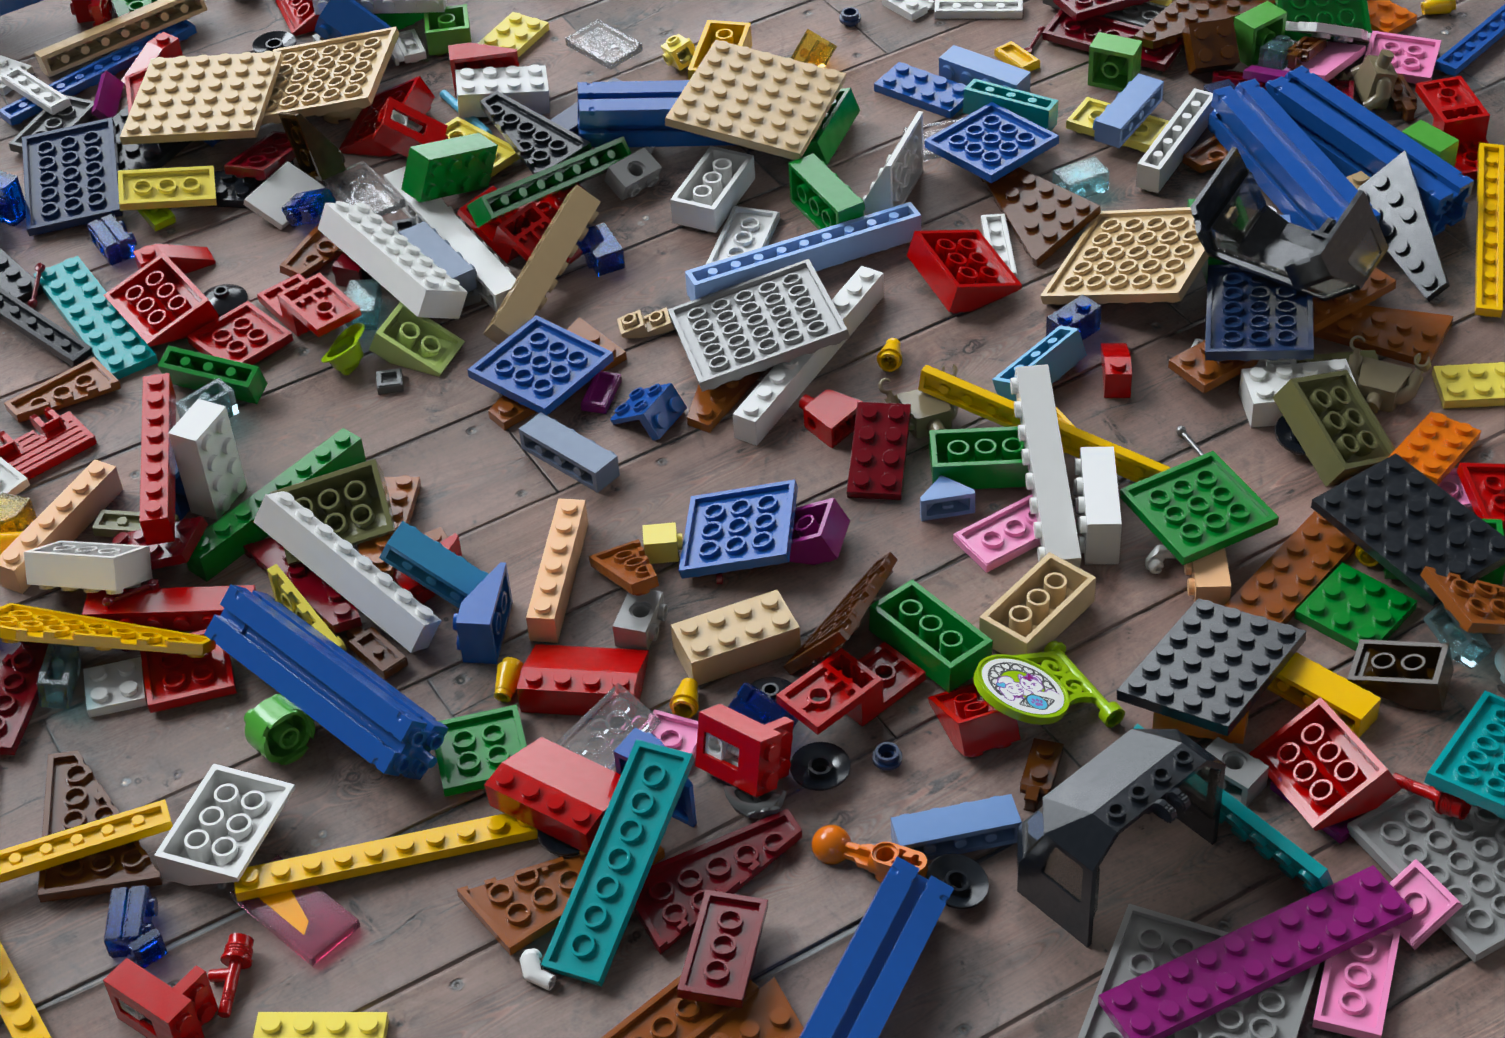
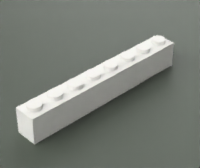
(1045, 464)
(347, 571)

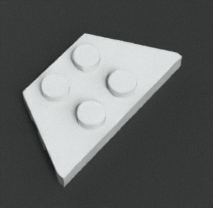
(1321, 30)

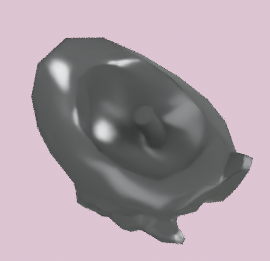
(754, 807)

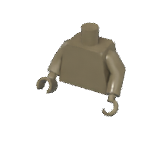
(1373, 79)
(1385, 383)
(926, 411)

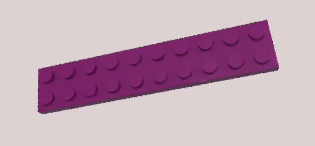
(1255, 956)

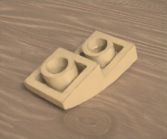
(639, 326)

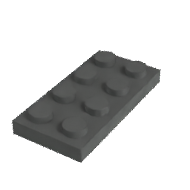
(76, 114)

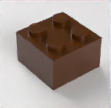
(1211, 46)

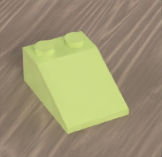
(415, 342)

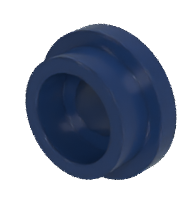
(850, 16)
(887, 756)

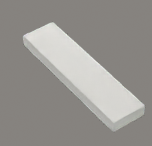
(978, 9)
(36, 90)
(997, 234)

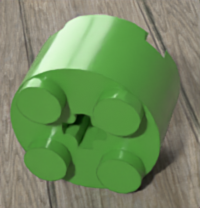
(278, 730)

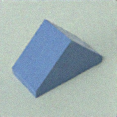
(946, 499)

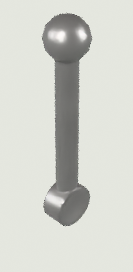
(1181, 431)

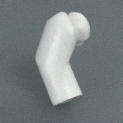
(1155, 559)
(532, 969)

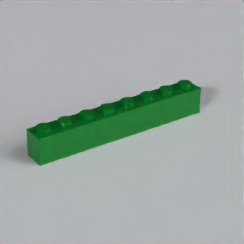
(547, 182)
(225, 538)

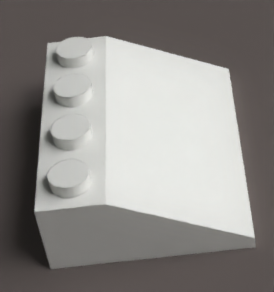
(900, 171)
(221, 827)

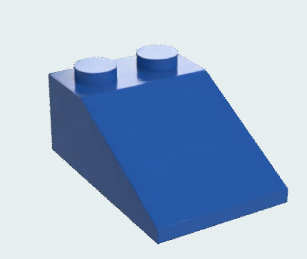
(484, 618)
(685, 806)

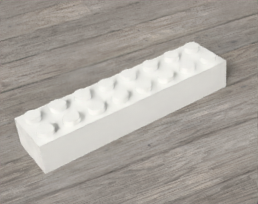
(392, 260)

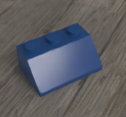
(346, 18)

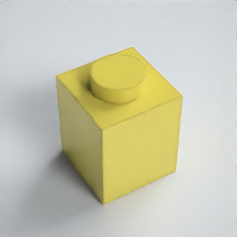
(662, 542)

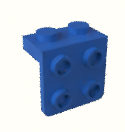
(654, 407)

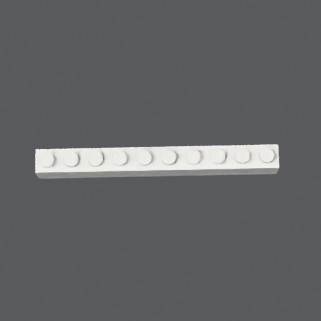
(492, 277)
(788, 380)

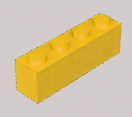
(1306, 681)

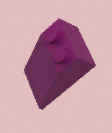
(818, 532)

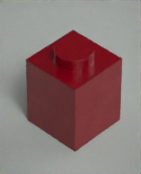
(346, 269)

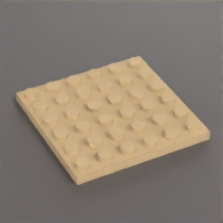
(331, 74)
(202, 98)
(756, 100)
(1131, 259)

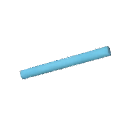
(447, 97)

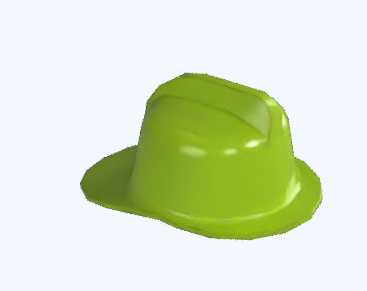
(346, 350)

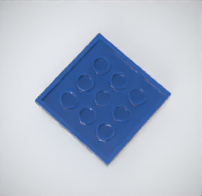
(991, 142)
(540, 365)
(739, 529)

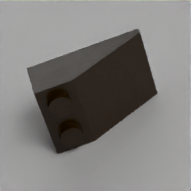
(313, 151)
(1404, 671)

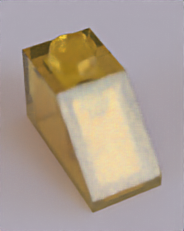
(814, 49)
(15, 513)

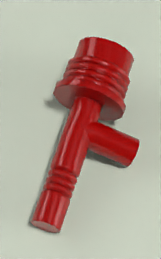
(1444, 802)
(236, 956)

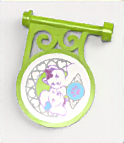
(1038, 692)

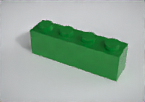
(834, 126)
(198, 369)

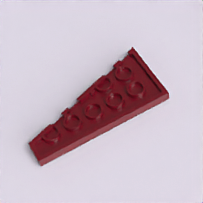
(677, 885)

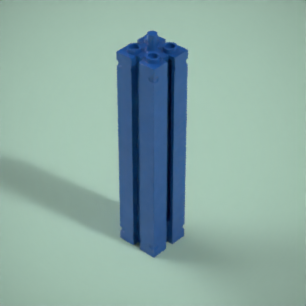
(635, 112)
(1366, 143)
(1280, 155)
(327, 683)
(879, 955)

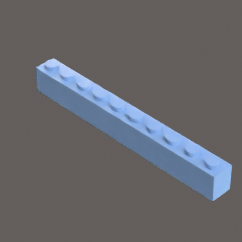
(822, 247)

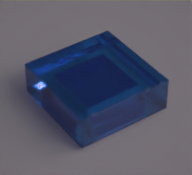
(148, 948)

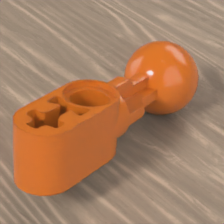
(833, 845)

